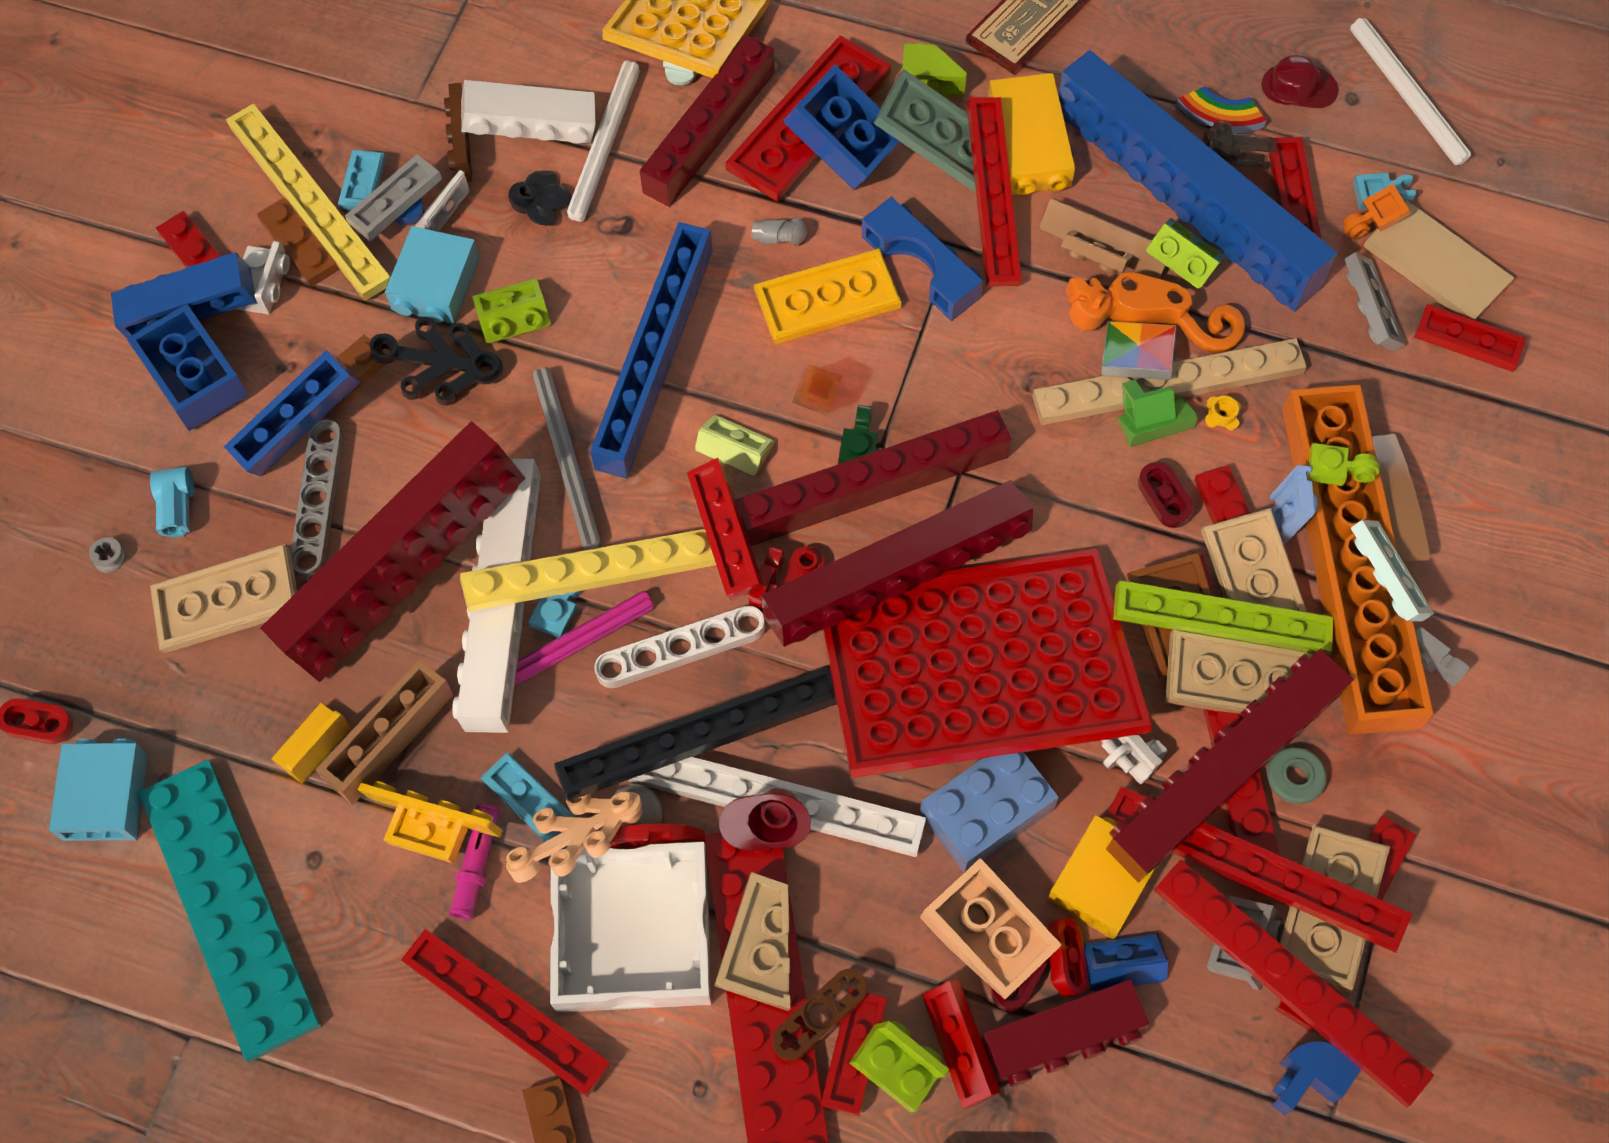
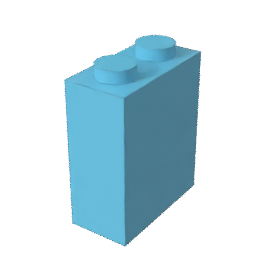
(432, 275)
(98, 790)

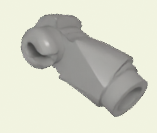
(777, 231)

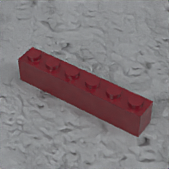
(707, 121)

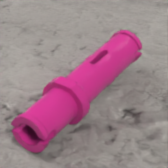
(471, 877)

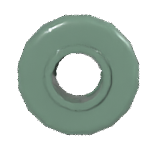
(1308, 764)

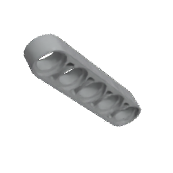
(313, 483)

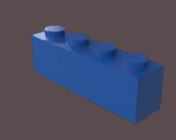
(205, 287)
(292, 414)

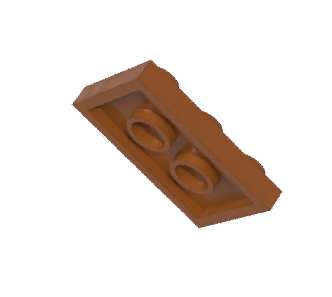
(1177, 574)

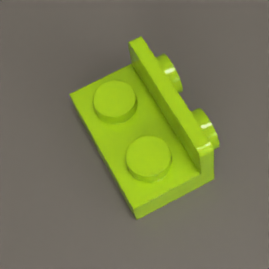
(1184, 253)
(511, 310)
(899, 1064)

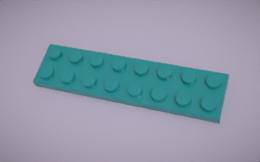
(229, 911)

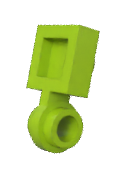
(1331, 465)

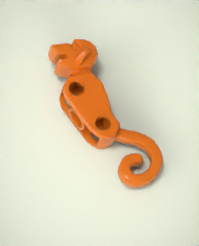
(1150, 305)

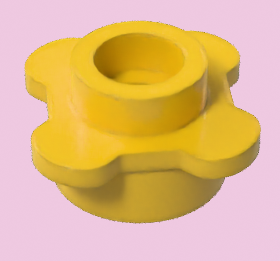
(1224, 404)

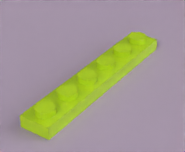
(1222, 617)

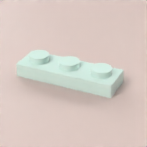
(1391, 571)

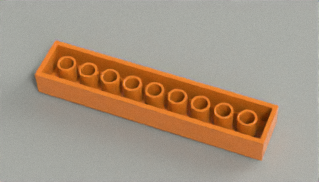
(1367, 632)

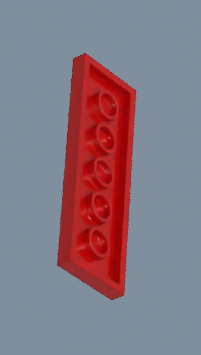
(773, 153)

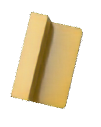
(311, 742)

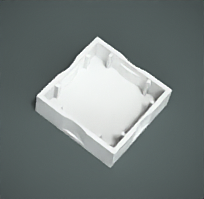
(632, 930)

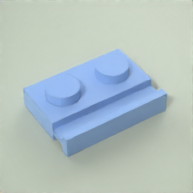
(1293, 502)

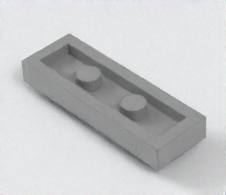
(393, 197)
(1373, 302)

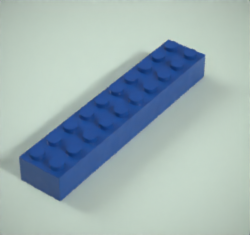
(1194, 181)

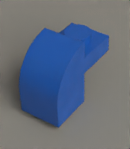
(1315, 1066)

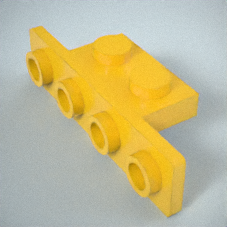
(427, 826)

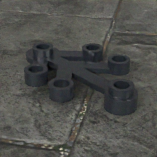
(441, 361)

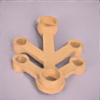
(577, 833)

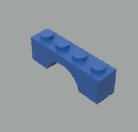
(899, 233)

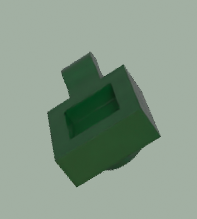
(858, 441)

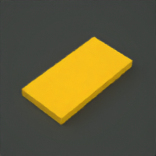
(827, 296)

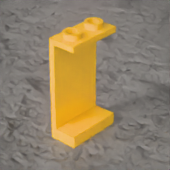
(1034, 133)

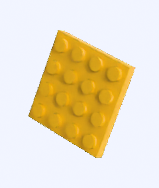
(685, 32)

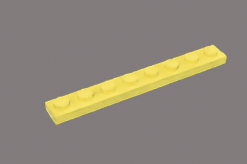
(309, 202)
(586, 570)

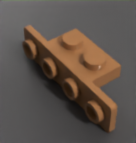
(1099, 240)

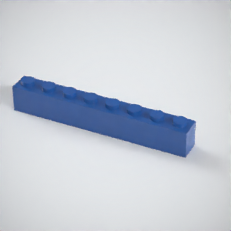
(652, 351)

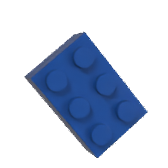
(840, 128)
(187, 367)

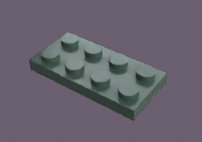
(929, 126)

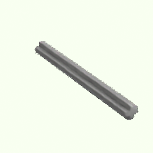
(567, 459)

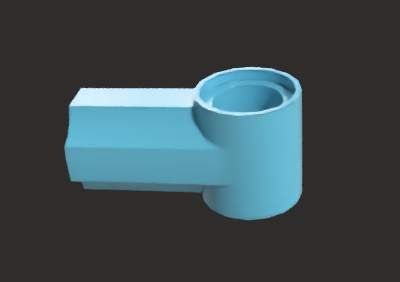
(172, 492)

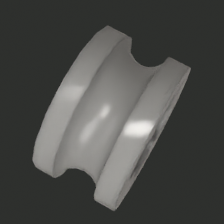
(102, 545)

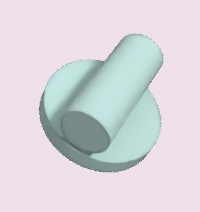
(678, 75)

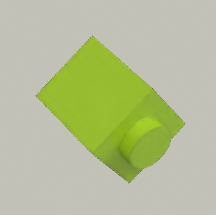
(934, 69)

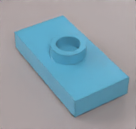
(361, 177)

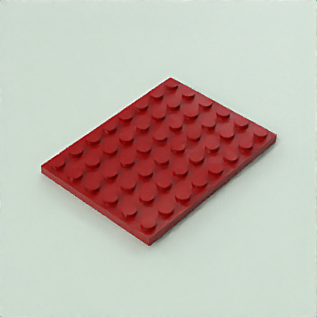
(985, 666)

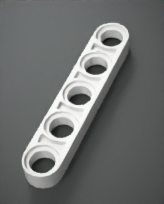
(666, 659)

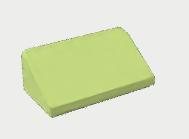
(733, 444)

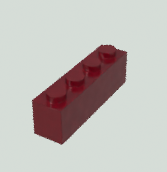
(1064, 1033)

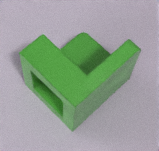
(1149, 407)

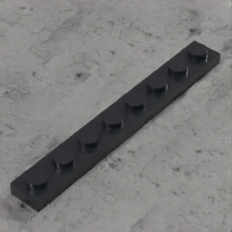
(695, 734)

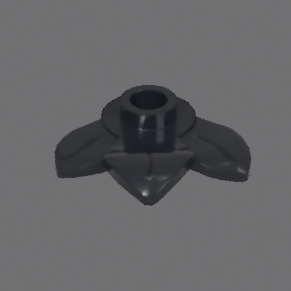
(540, 198)

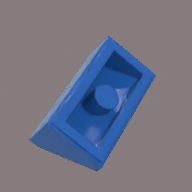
(1126, 959)

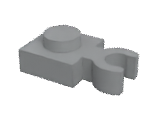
(1435, 656)

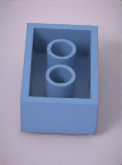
(988, 807)

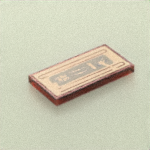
(1020, 29)

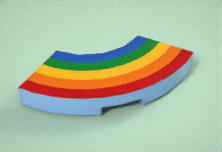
(1208, 108)

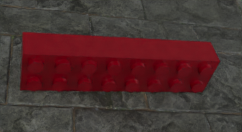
(394, 552)

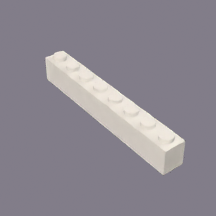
(495, 632)

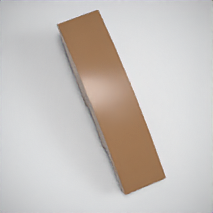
(1401, 500)

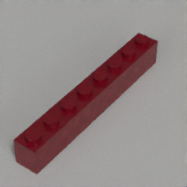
(874, 477)
(897, 563)
(1228, 765)

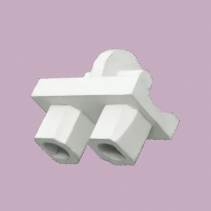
(1134, 756)

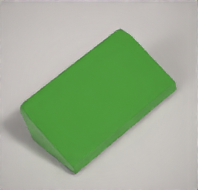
(1185, 420)

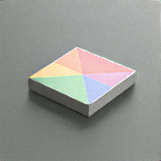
(1138, 350)

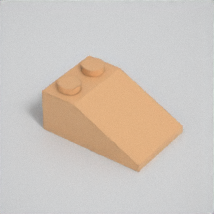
(990, 929)

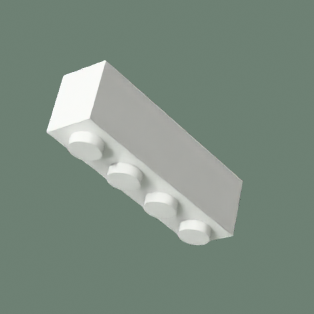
(527, 112)

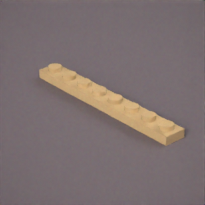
(1187, 379)

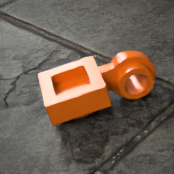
(1383, 208)

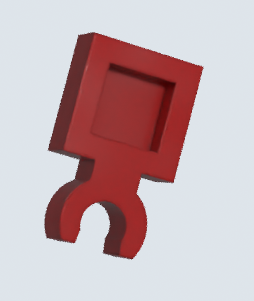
(768, 572)

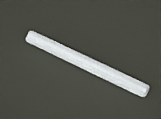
(1410, 91)
(603, 141)

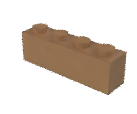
(385, 731)

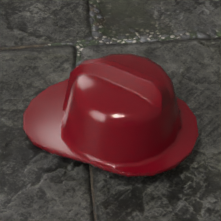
(1299, 83)
(765, 821)

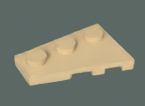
(757, 949)

